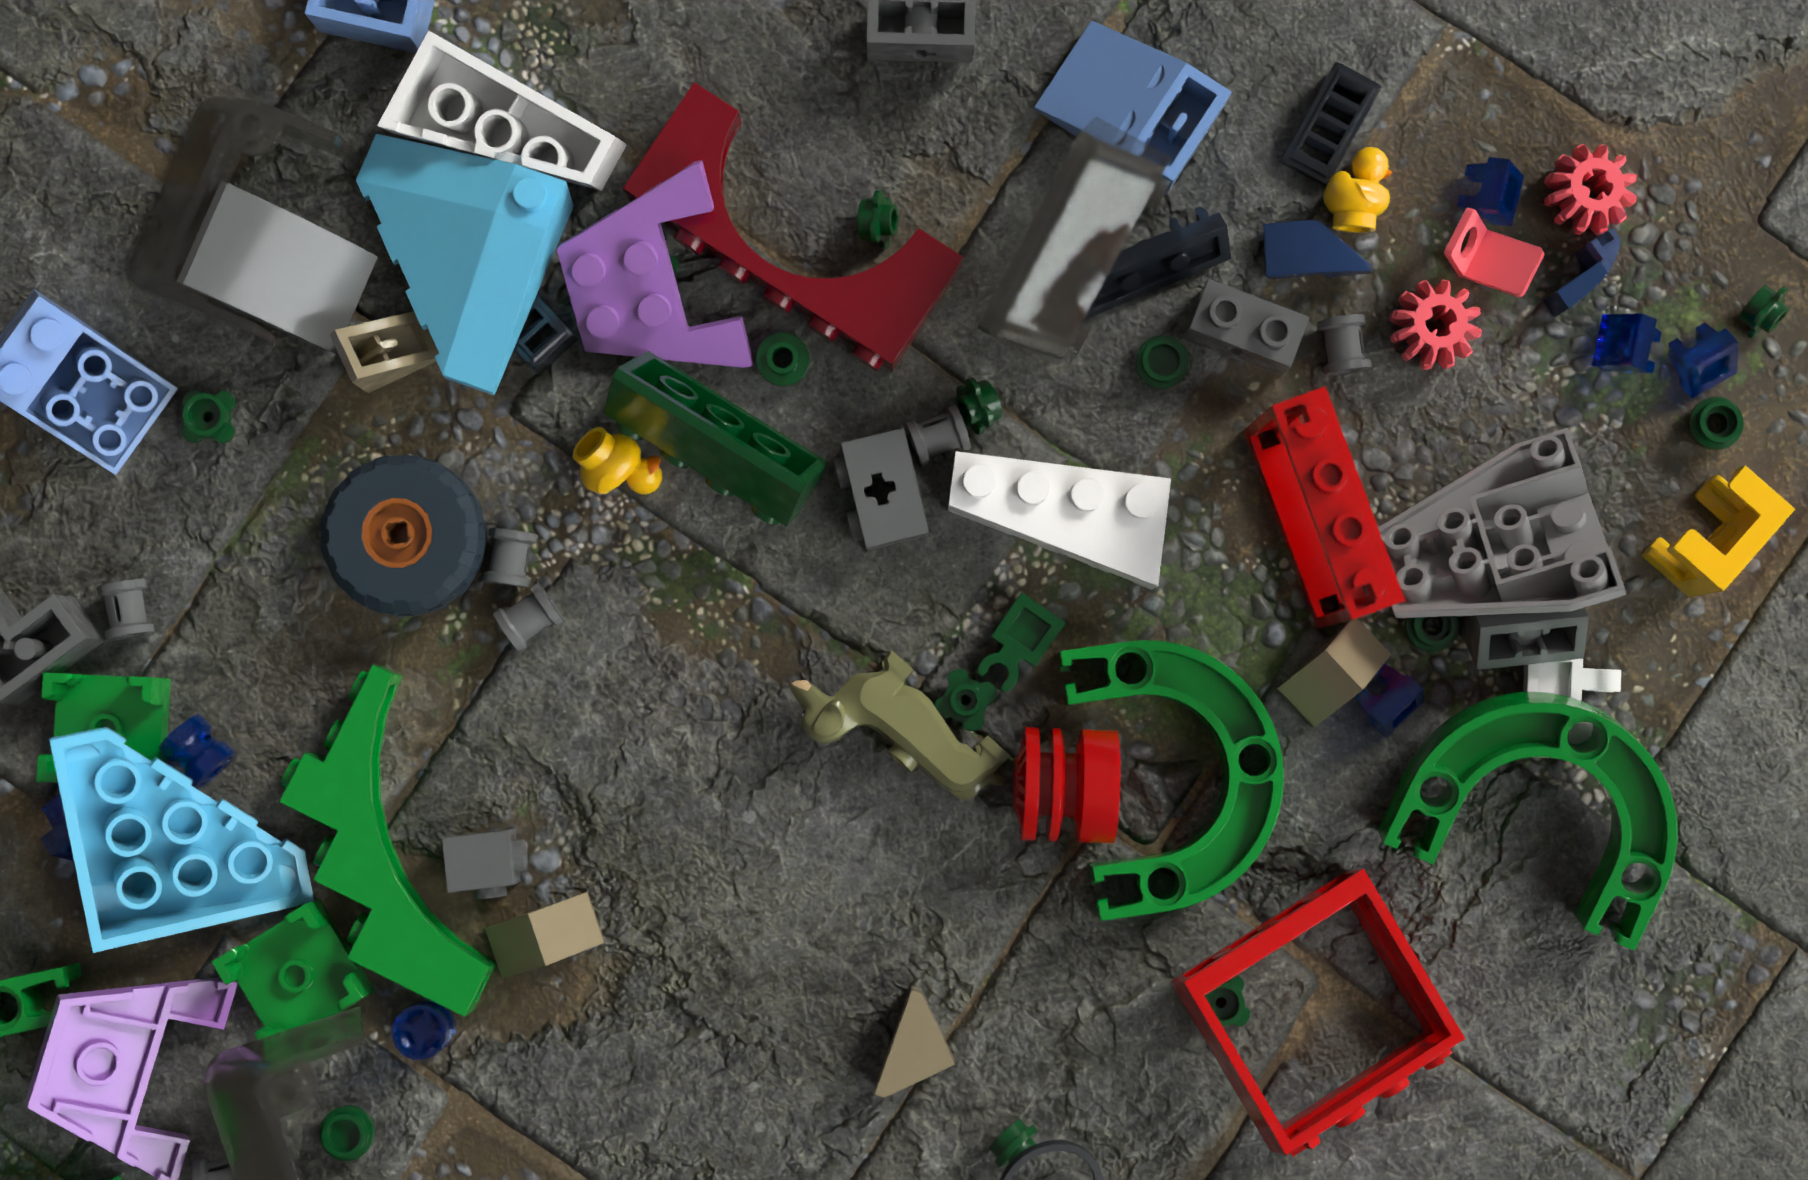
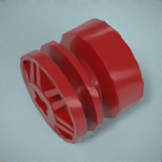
(1068, 785)

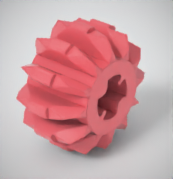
(1574, 197)
(1455, 317)

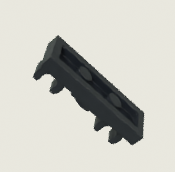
(1164, 260)

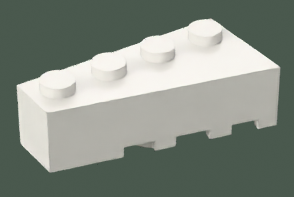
(480, 111)
(1075, 511)

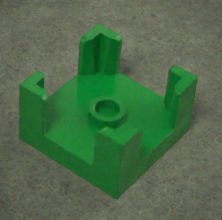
(126, 705)
(296, 971)

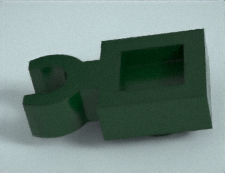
(1025, 635)

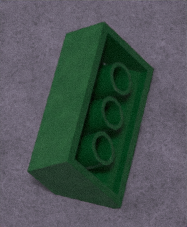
(713, 438)

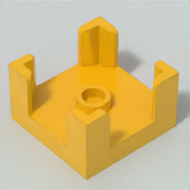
(1749, 518)

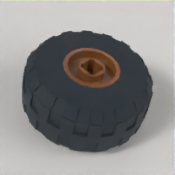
(403, 535)

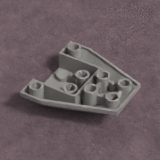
(1505, 539)

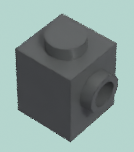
(484, 862)

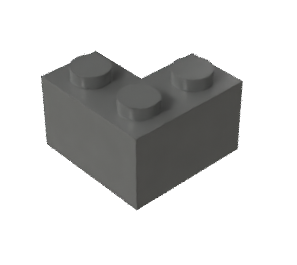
(41, 641)

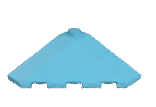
(469, 244)
(160, 852)

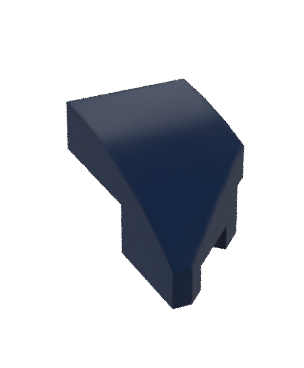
(1309, 250)
(1597, 261)

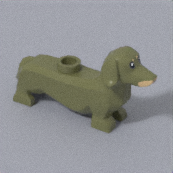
(907, 721)

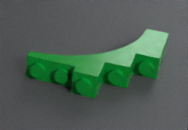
(344, 792)

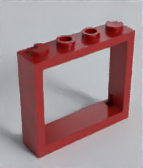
(1323, 509)
(1384, 1077)

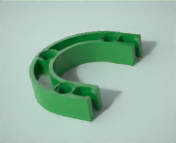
(1538, 726)
(1246, 802)

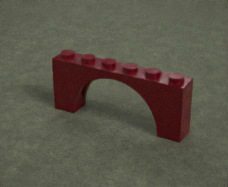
(870, 310)

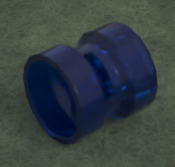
(197, 751)
(415, 1033)

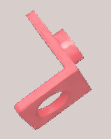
(1492, 257)

